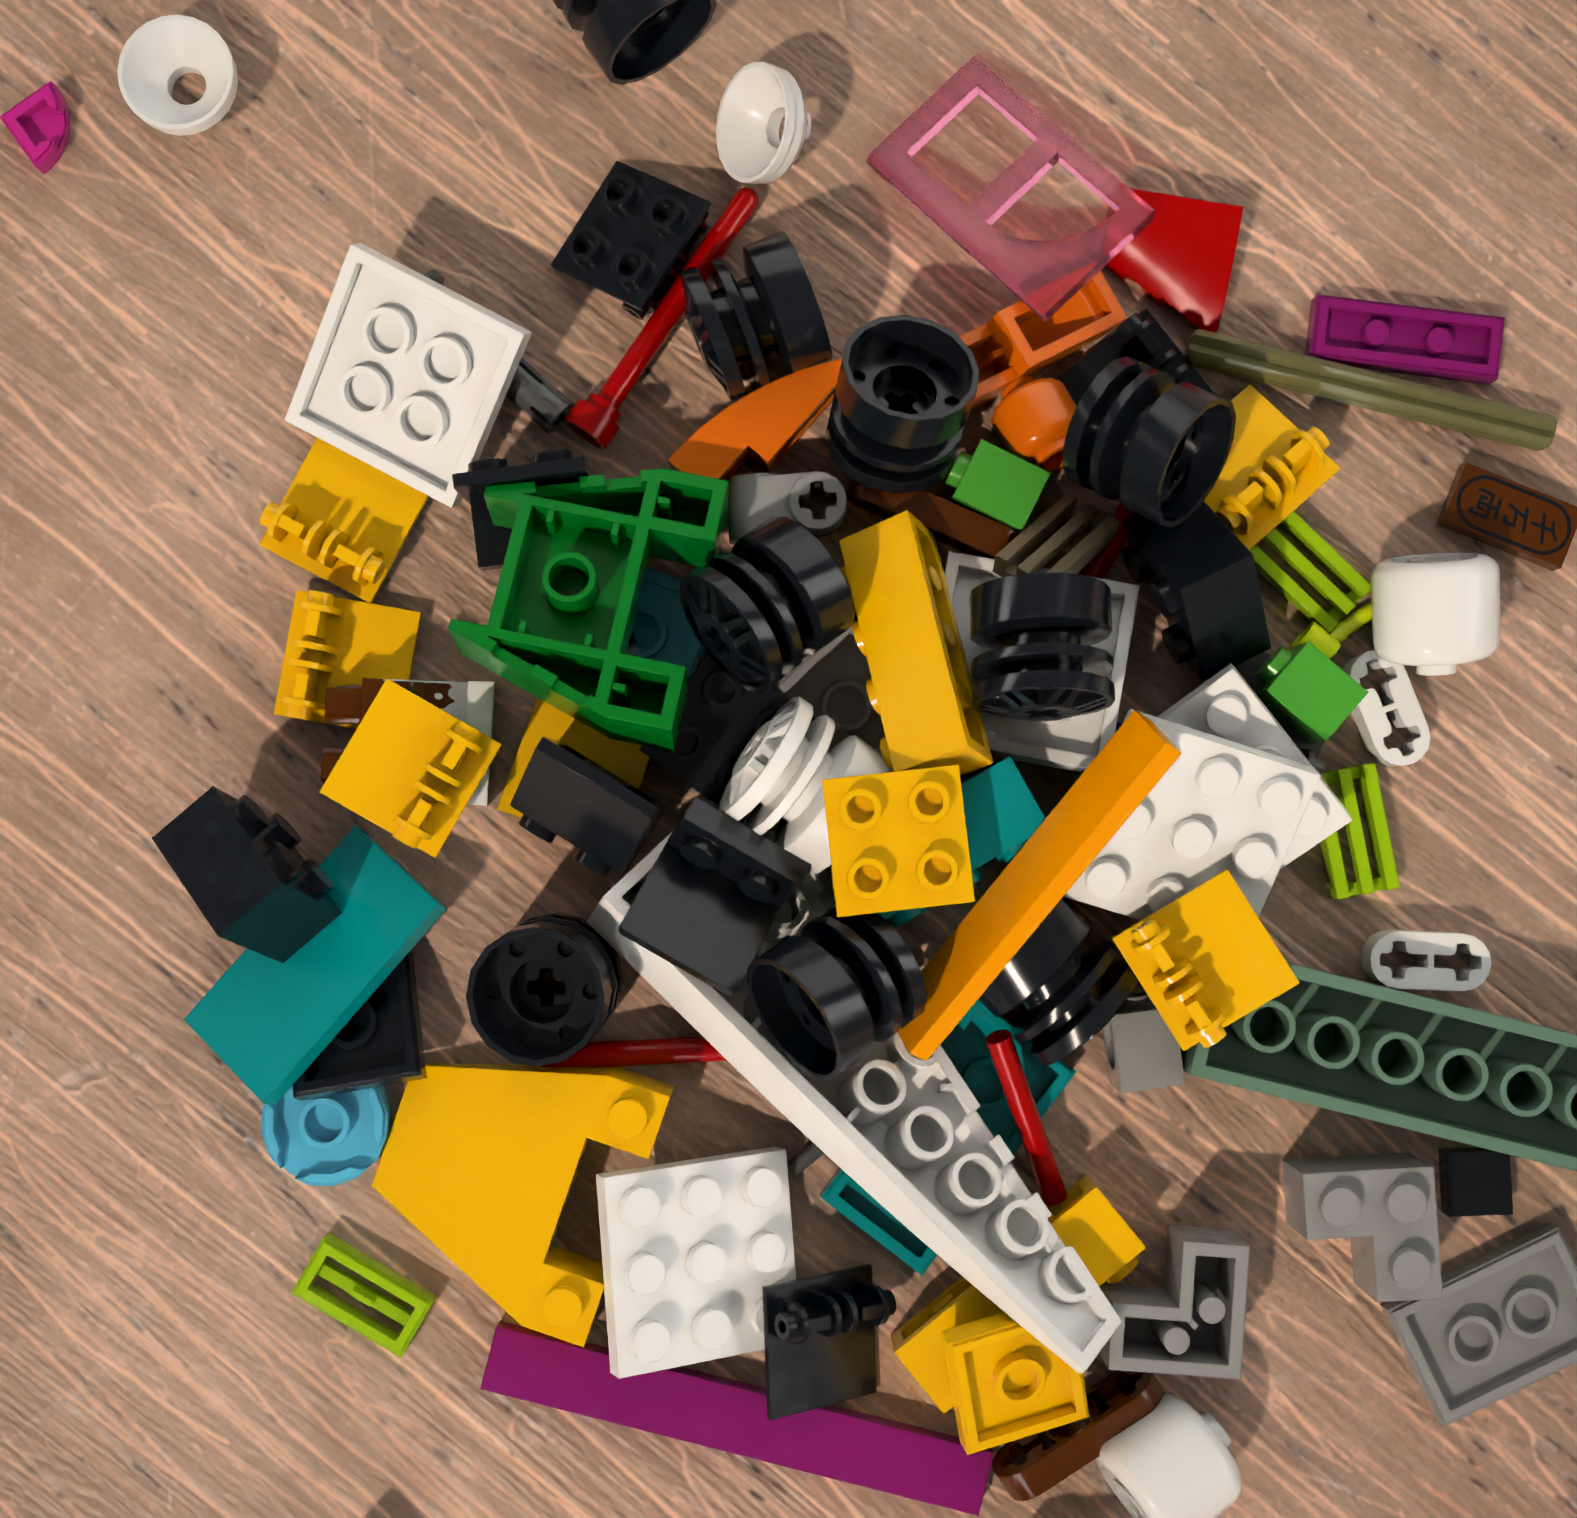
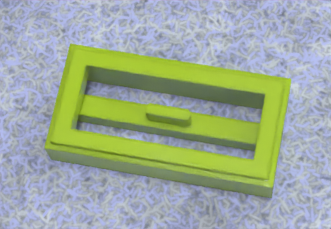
(1327, 557)
(1378, 833)
(374, 1272)

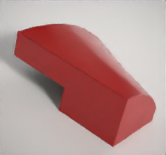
(1183, 255)

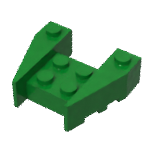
(575, 591)

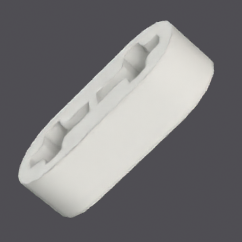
(1401, 706)
(1424, 974)

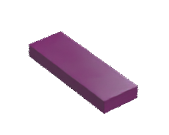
(1405, 339)

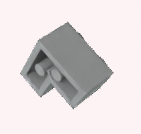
(1383, 1207)
(1196, 1317)

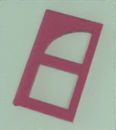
(1035, 271)

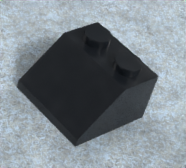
(585, 806)

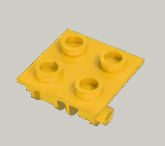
(1267, 469)
(342, 520)
(338, 645)
(410, 768)
(898, 840)
(1205, 961)

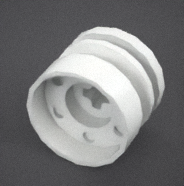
(783, 779)

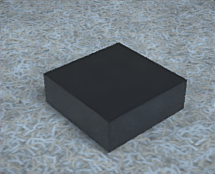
(1475, 1182)

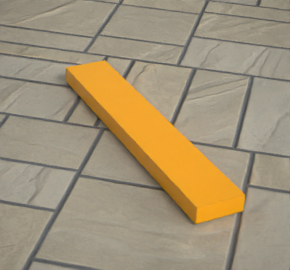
(1039, 877)

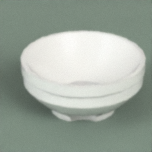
(163, 53)
(751, 122)

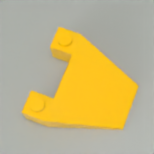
(488, 1167)

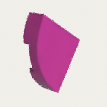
(41, 126)

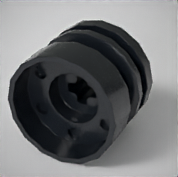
(636, 35)
(756, 315)
(901, 403)
(1148, 441)
(767, 603)
(1041, 646)
(836, 990)
(1063, 991)
(522, 1015)

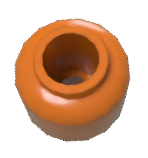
(1034, 420)

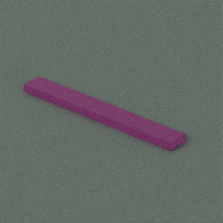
(734, 1420)

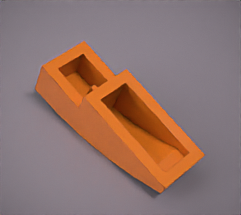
(1022, 344)
(759, 425)

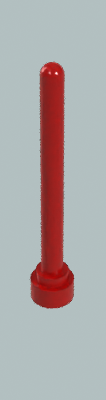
(598, 414)

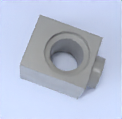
(1141, 1048)

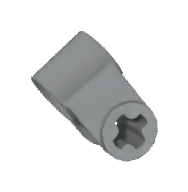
(763, 495)

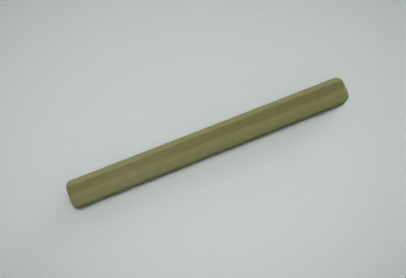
(1370, 390)

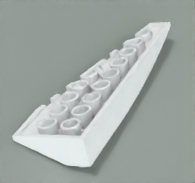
(899, 1132)

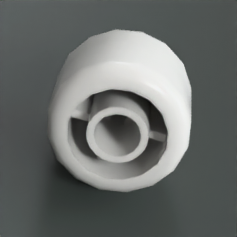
(1436, 610)
(1172, 1464)

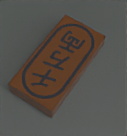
(1509, 516)

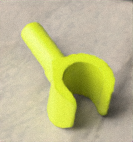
(1331, 642)

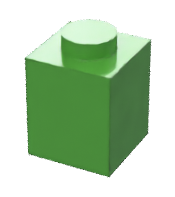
(996, 484)
(1308, 691)

